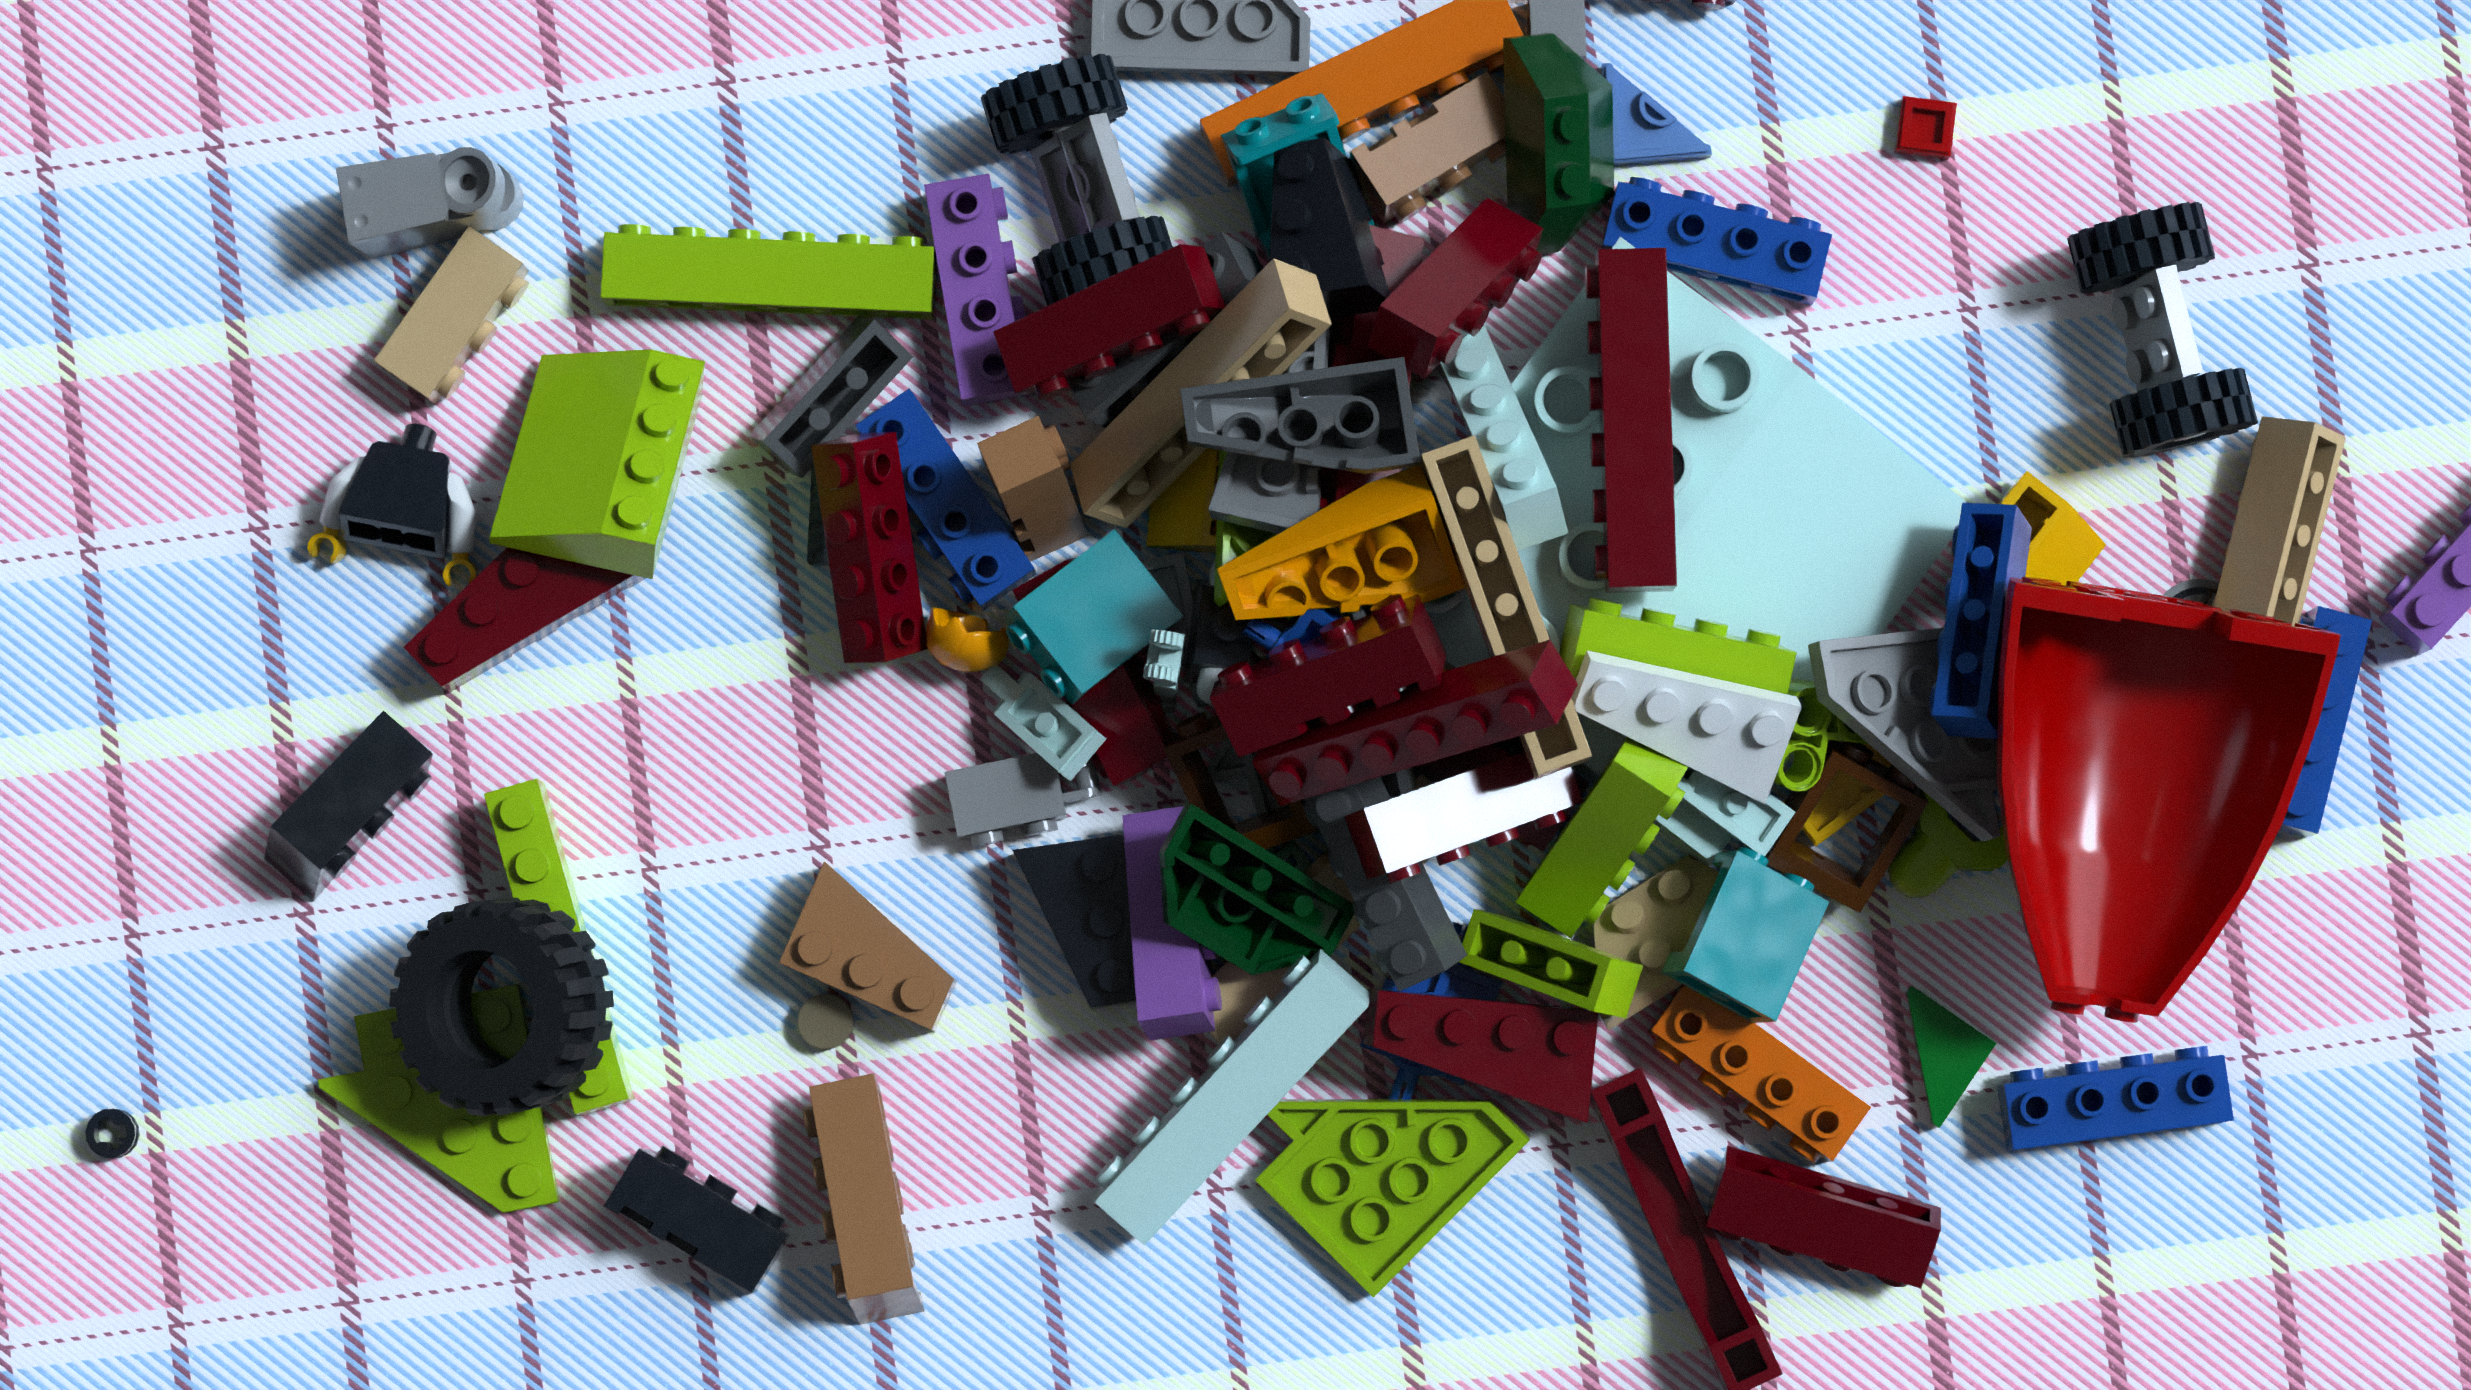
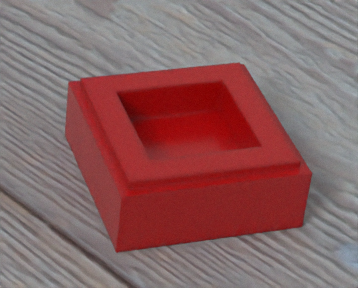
(1925, 127)

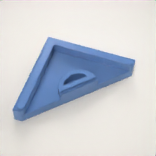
(1645, 128)

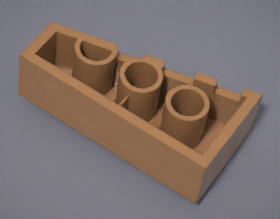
(862, 1198)

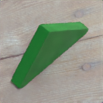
(1946, 1052)

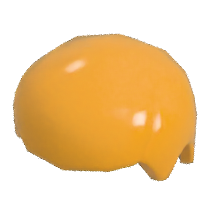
(964, 641)

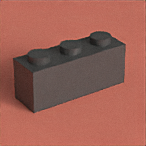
(831, 394)

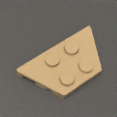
(1653, 923)

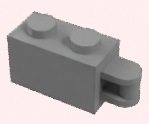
(1013, 796)

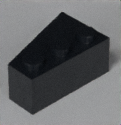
(1325, 228)
(347, 805)
(1087, 908)
(699, 1217)

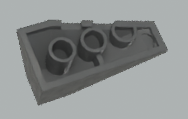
(1322, 417)

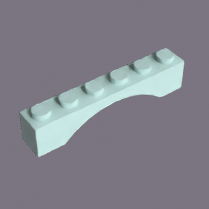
(1505, 440)

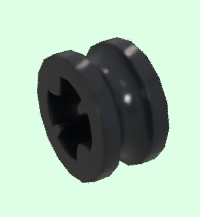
(118, 1117)

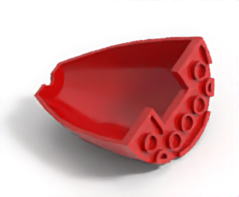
(2143, 777)

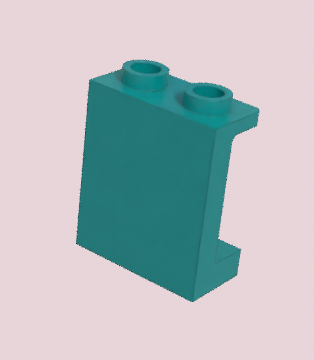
(1253, 148)
(1090, 617)
(1749, 937)

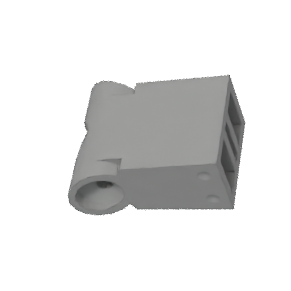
(425, 199)

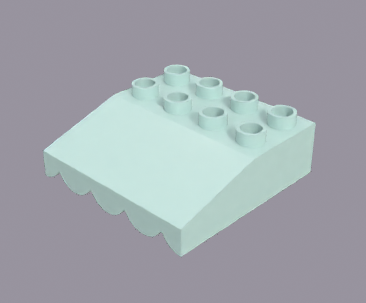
(1781, 500)

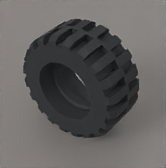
(438, 1017)

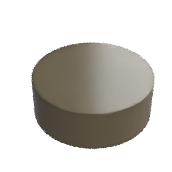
(825, 1021)

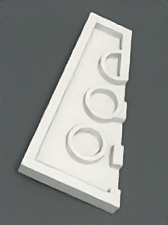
(1698, 720)

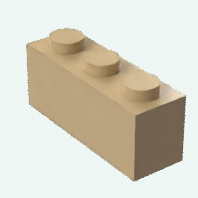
(453, 316)

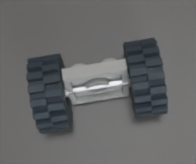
(1065, 123)
(2143, 261)

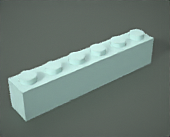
(1231, 1096)

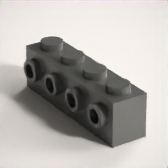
(1111, 393)
(1402, 917)

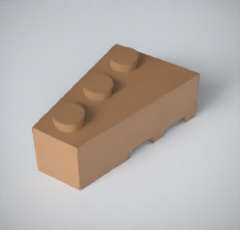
(1433, 150)
(1031, 484)
(864, 954)

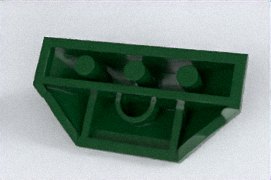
(1556, 137)
(1244, 897)

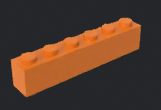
(1384, 72)

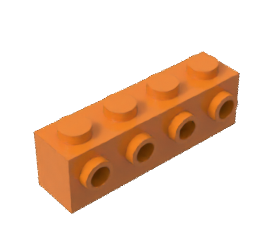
(1759, 1071)

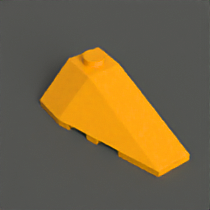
(1349, 554)

